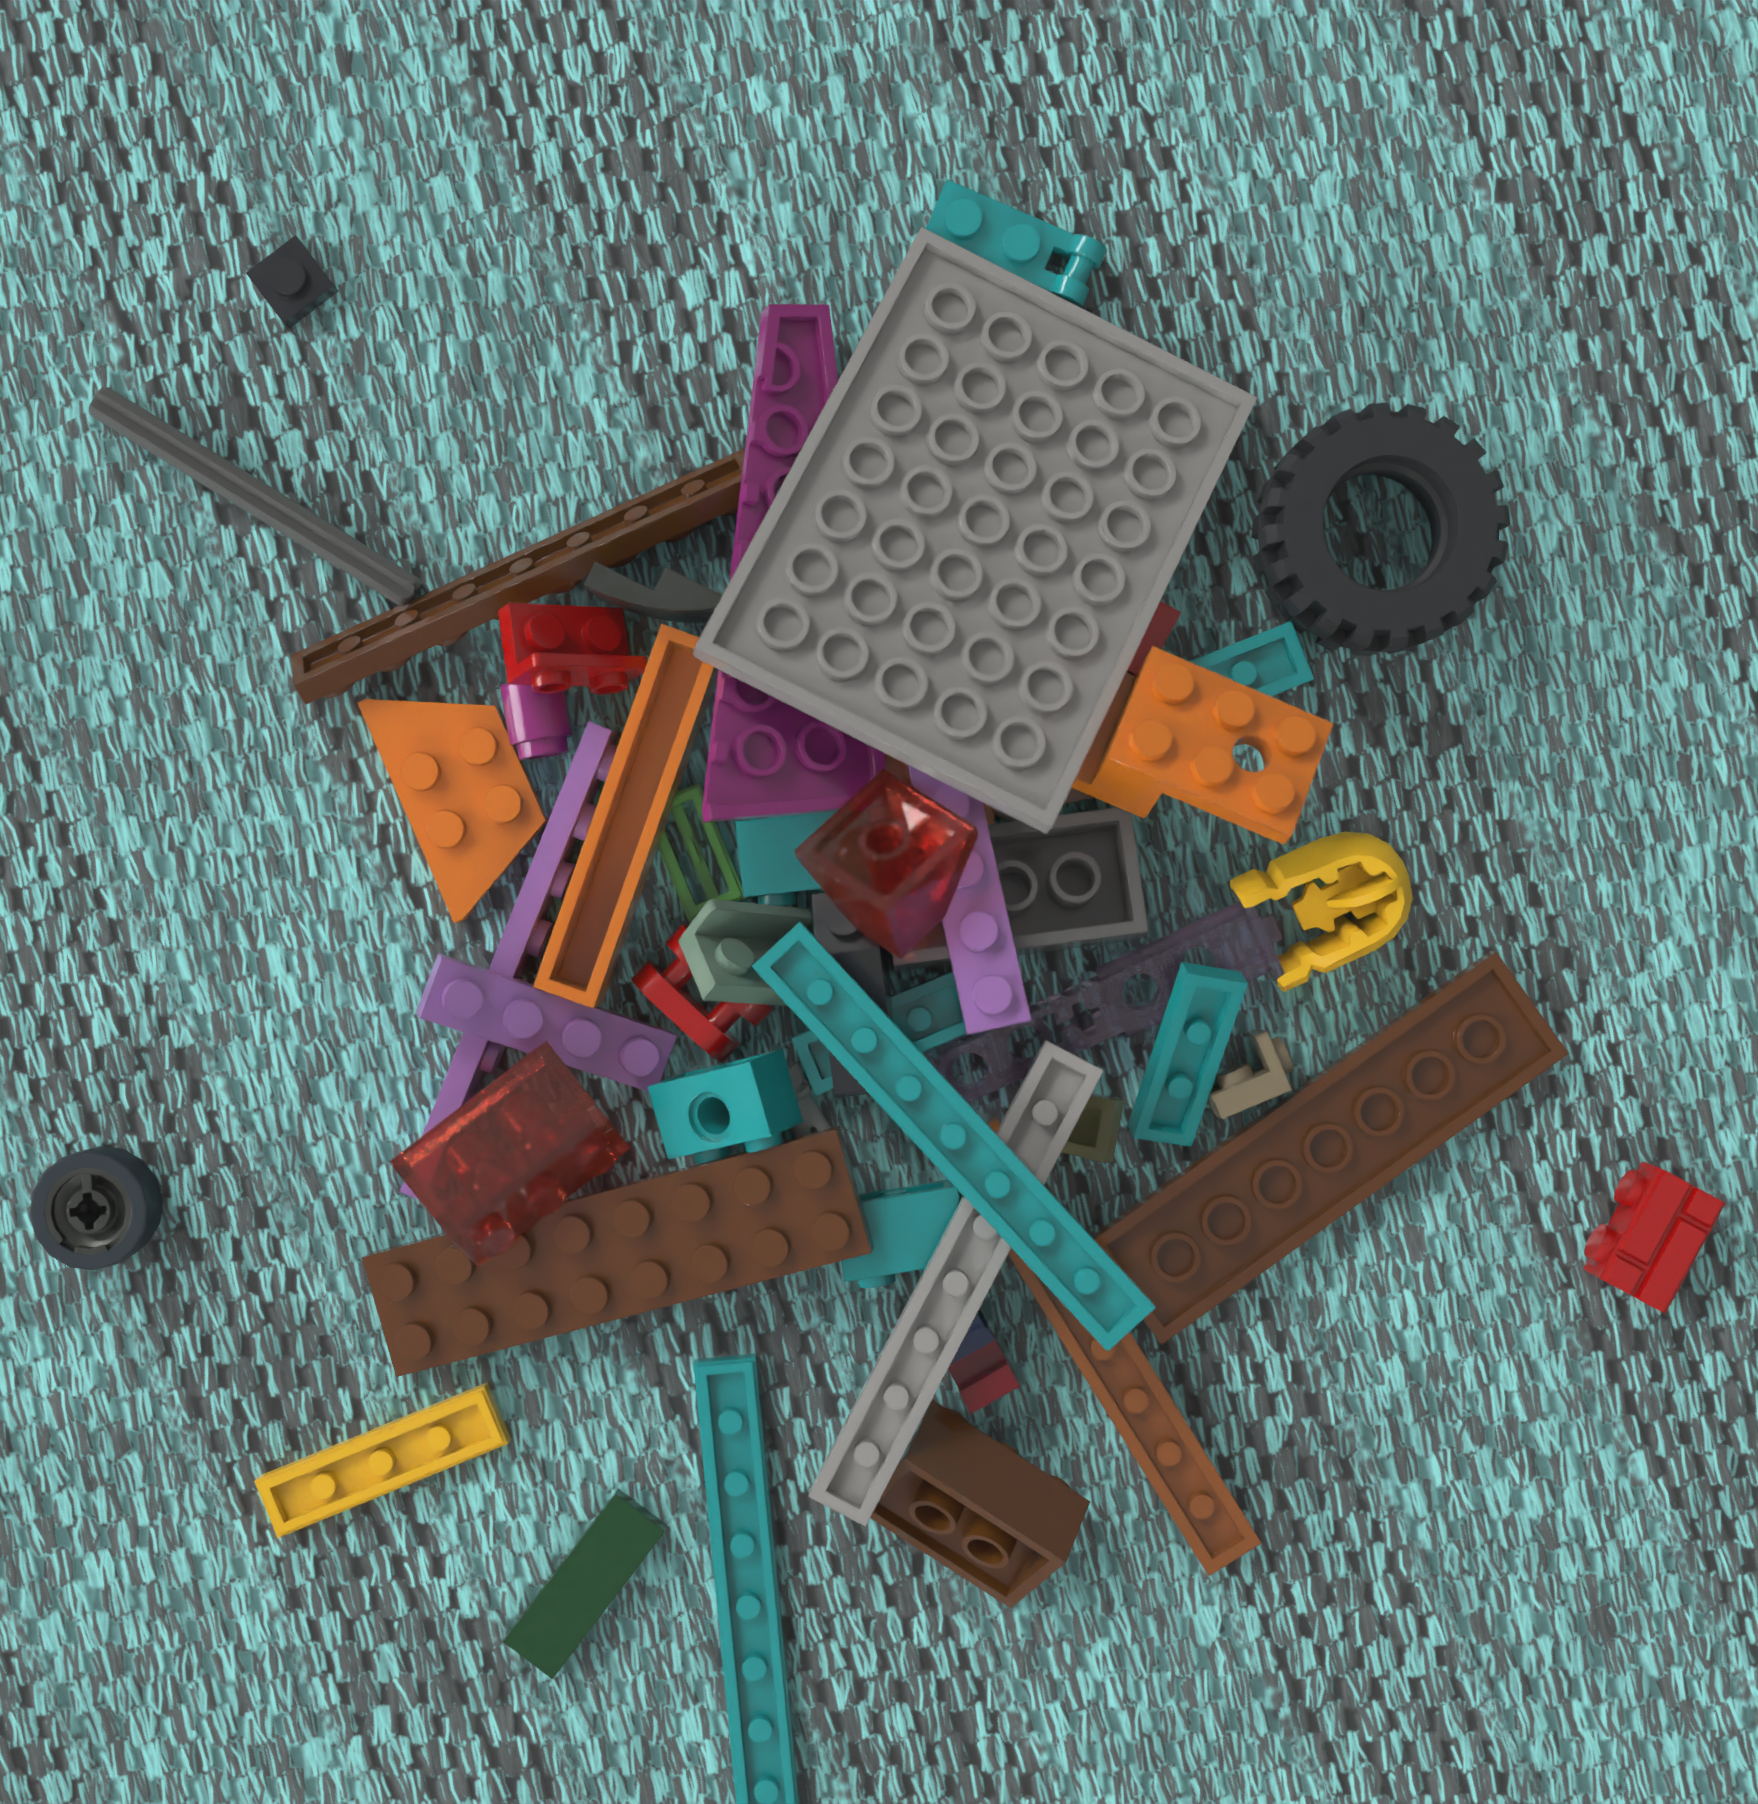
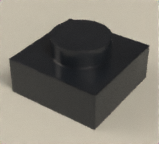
(292, 282)

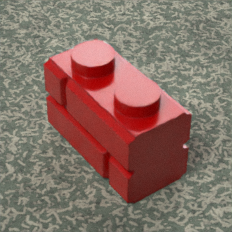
(1652, 1235)

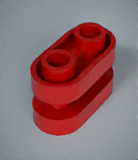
(705, 1028)

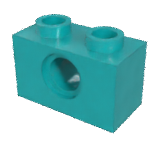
(752, 1088)

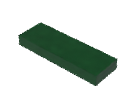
(585, 1583)

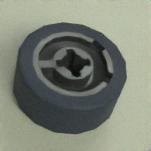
(112, 1180)

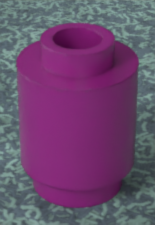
(536, 721)

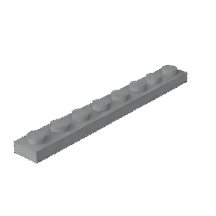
(947, 1297)

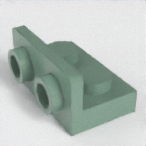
(729, 940)

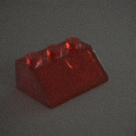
(510, 1155)

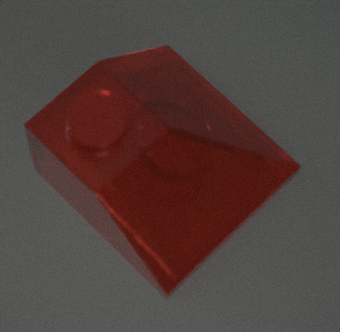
(890, 861)

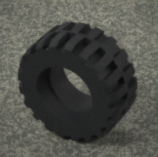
(1445, 482)

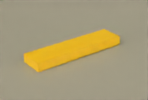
(382, 1460)

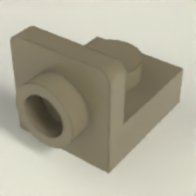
(1243, 1087)

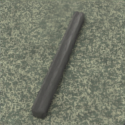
(254, 496)

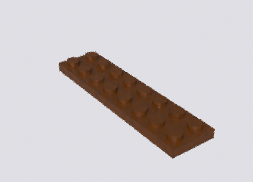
(1331, 1144)
(624, 1253)

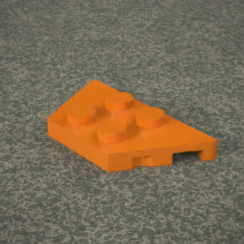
(458, 790)

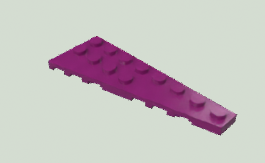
(762, 750)

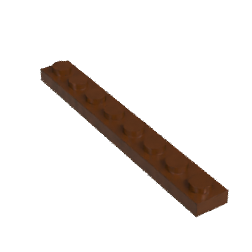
(522, 577)

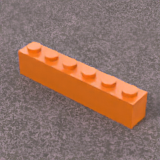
(628, 821)

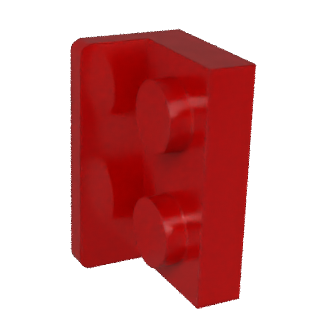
(567, 648)

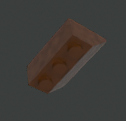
(980, 1507)

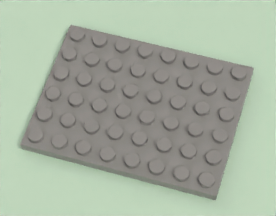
(978, 530)

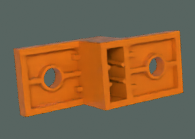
(1177, 735)

